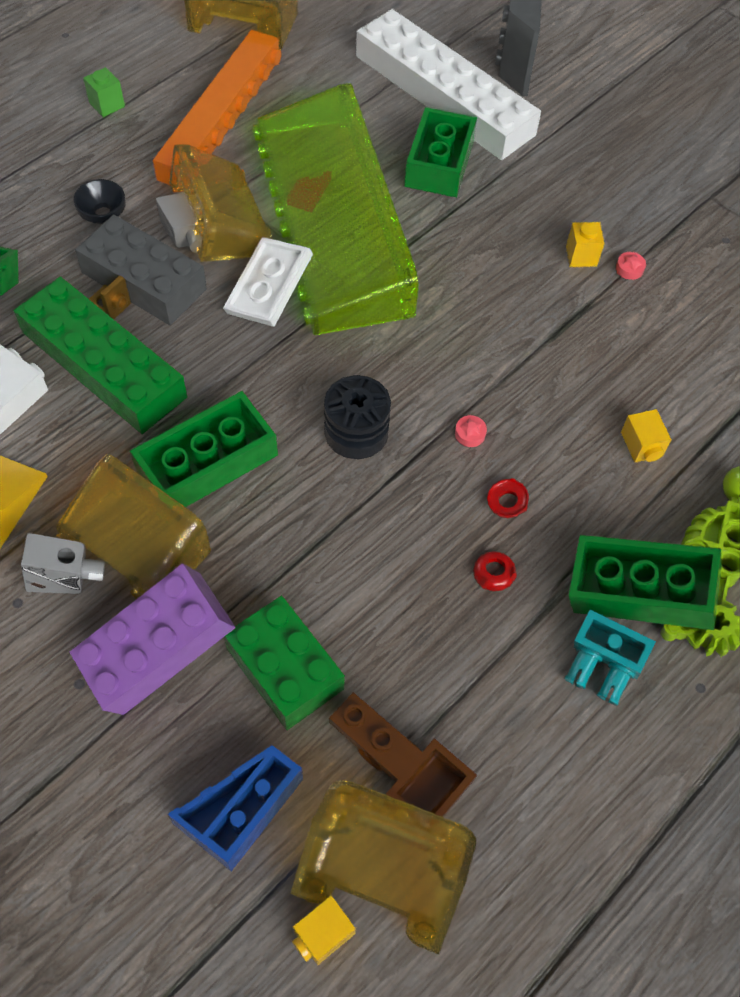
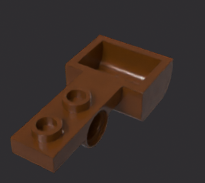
(423, 779)

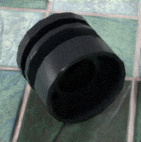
(357, 416)

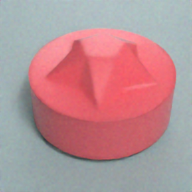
(630, 265)
(470, 431)

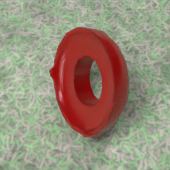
(508, 486)
(493, 582)

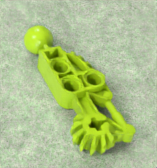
(712, 530)

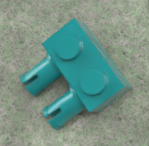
(614, 645)

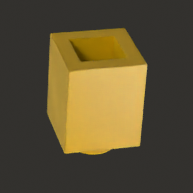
(585, 244)
(646, 436)
(322, 931)

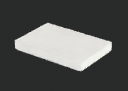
(268, 281)

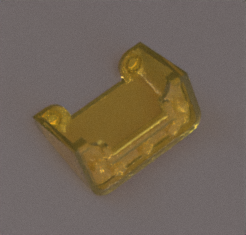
(271, 16)
(220, 202)
(133, 525)
(388, 857)

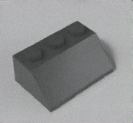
(519, 43)

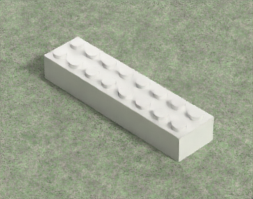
(447, 82)

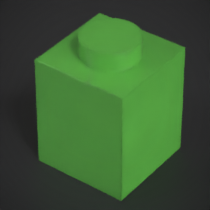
(104, 92)

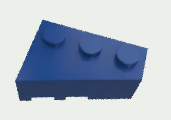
(239, 808)

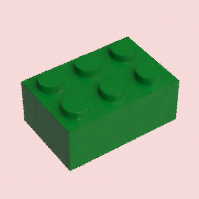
(440, 152)
(284, 662)

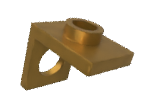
(114, 297)

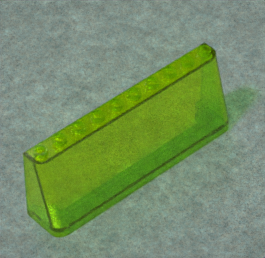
(341, 209)

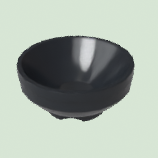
(97, 195)

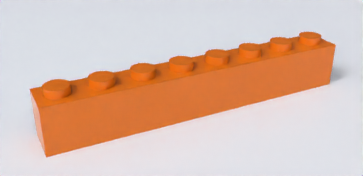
(223, 99)

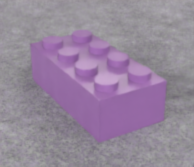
(151, 640)

